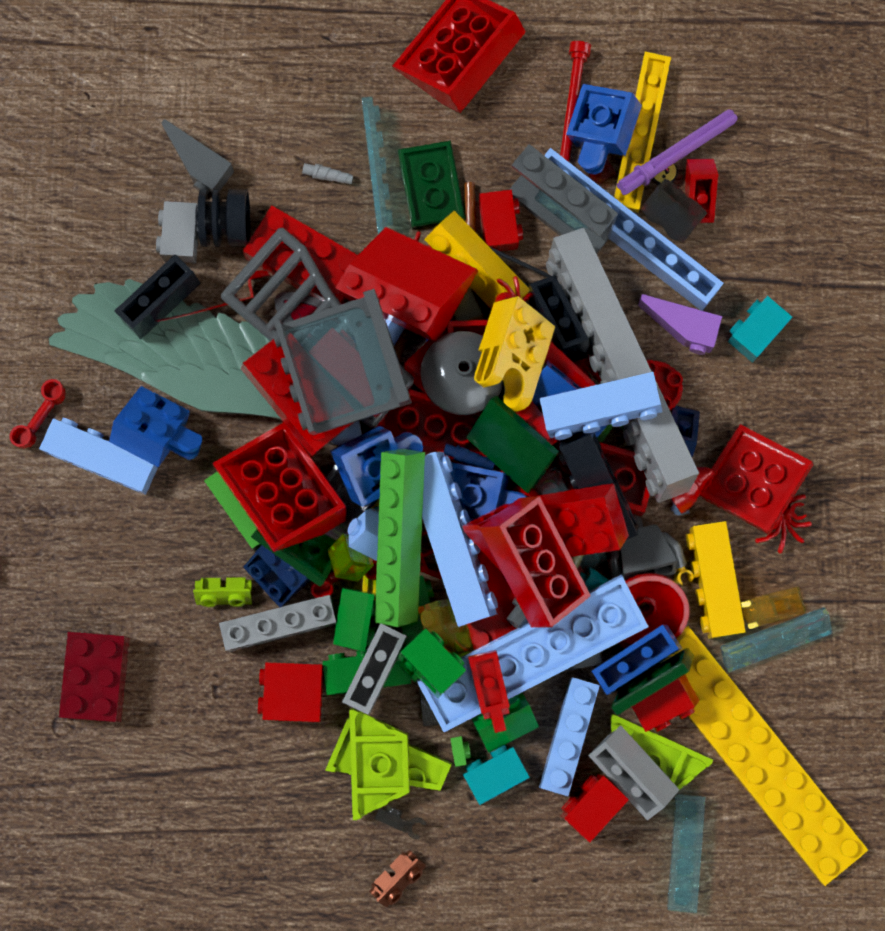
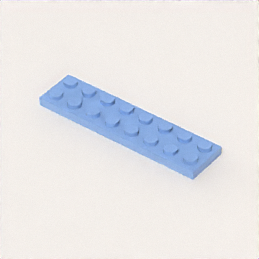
(538, 653)

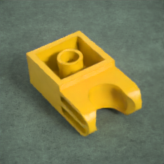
(514, 350)

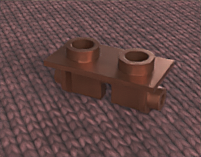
(389, 889)

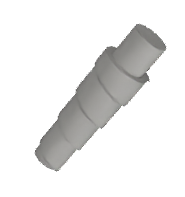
(326, 173)

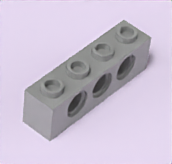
(278, 623)

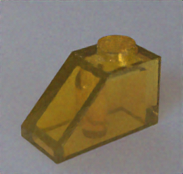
(773, 607)
(440, 618)

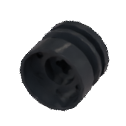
(223, 218)

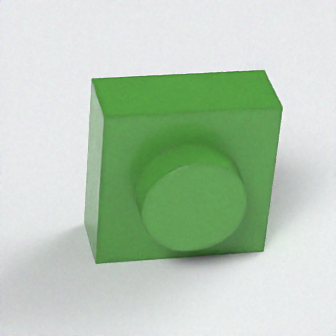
(460, 751)

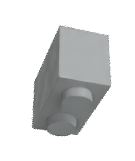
(178, 232)

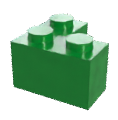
(431, 663)

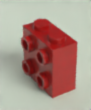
(291, 692)

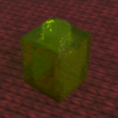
(348, 562)

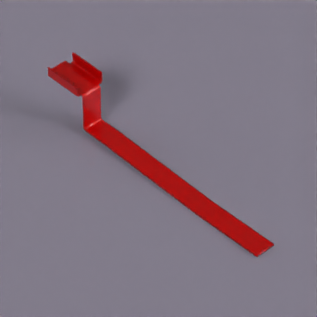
(258, 274)

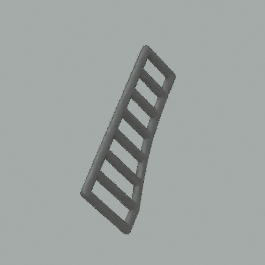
(315, 279)

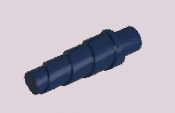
(469, 457)

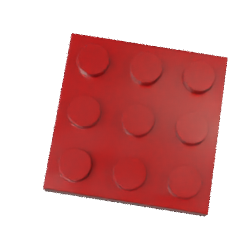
(755, 479)

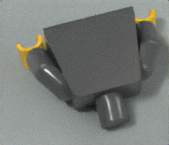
(649, 553)

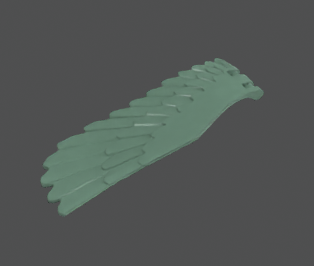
(185, 357)

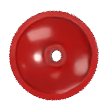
(664, 606)

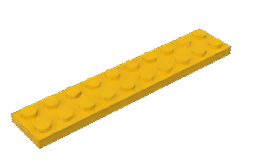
(768, 768)

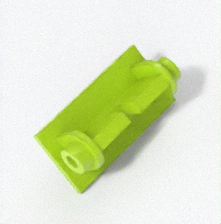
(210, 593)

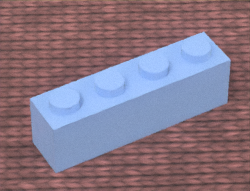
(601, 405)
(97, 455)
(569, 736)

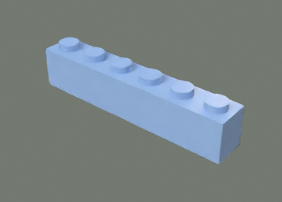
(452, 547)

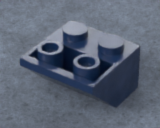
(275, 576)

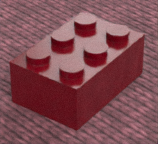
(94, 677)

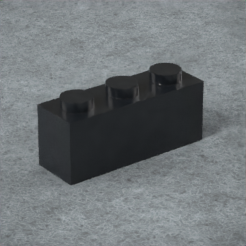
(157, 296)
(554, 306)

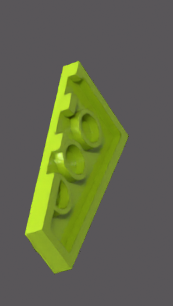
(424, 768)

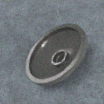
(446, 384)

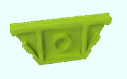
(672, 758)
(377, 763)

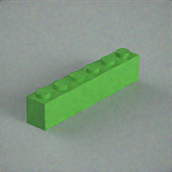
(399, 537)

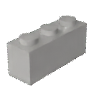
(374, 669)
(634, 772)

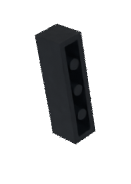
(591, 468)

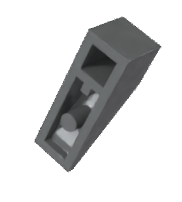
(203, 165)

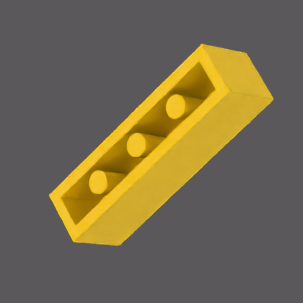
(461, 242)
(716, 580)

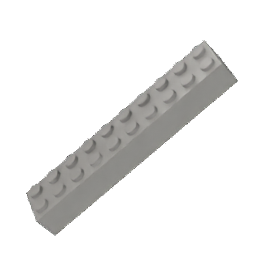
(617, 356)

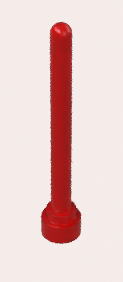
(579, 53)

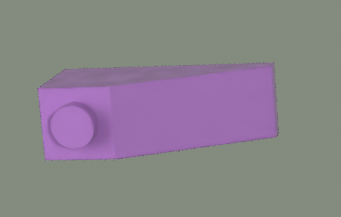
(687, 325)

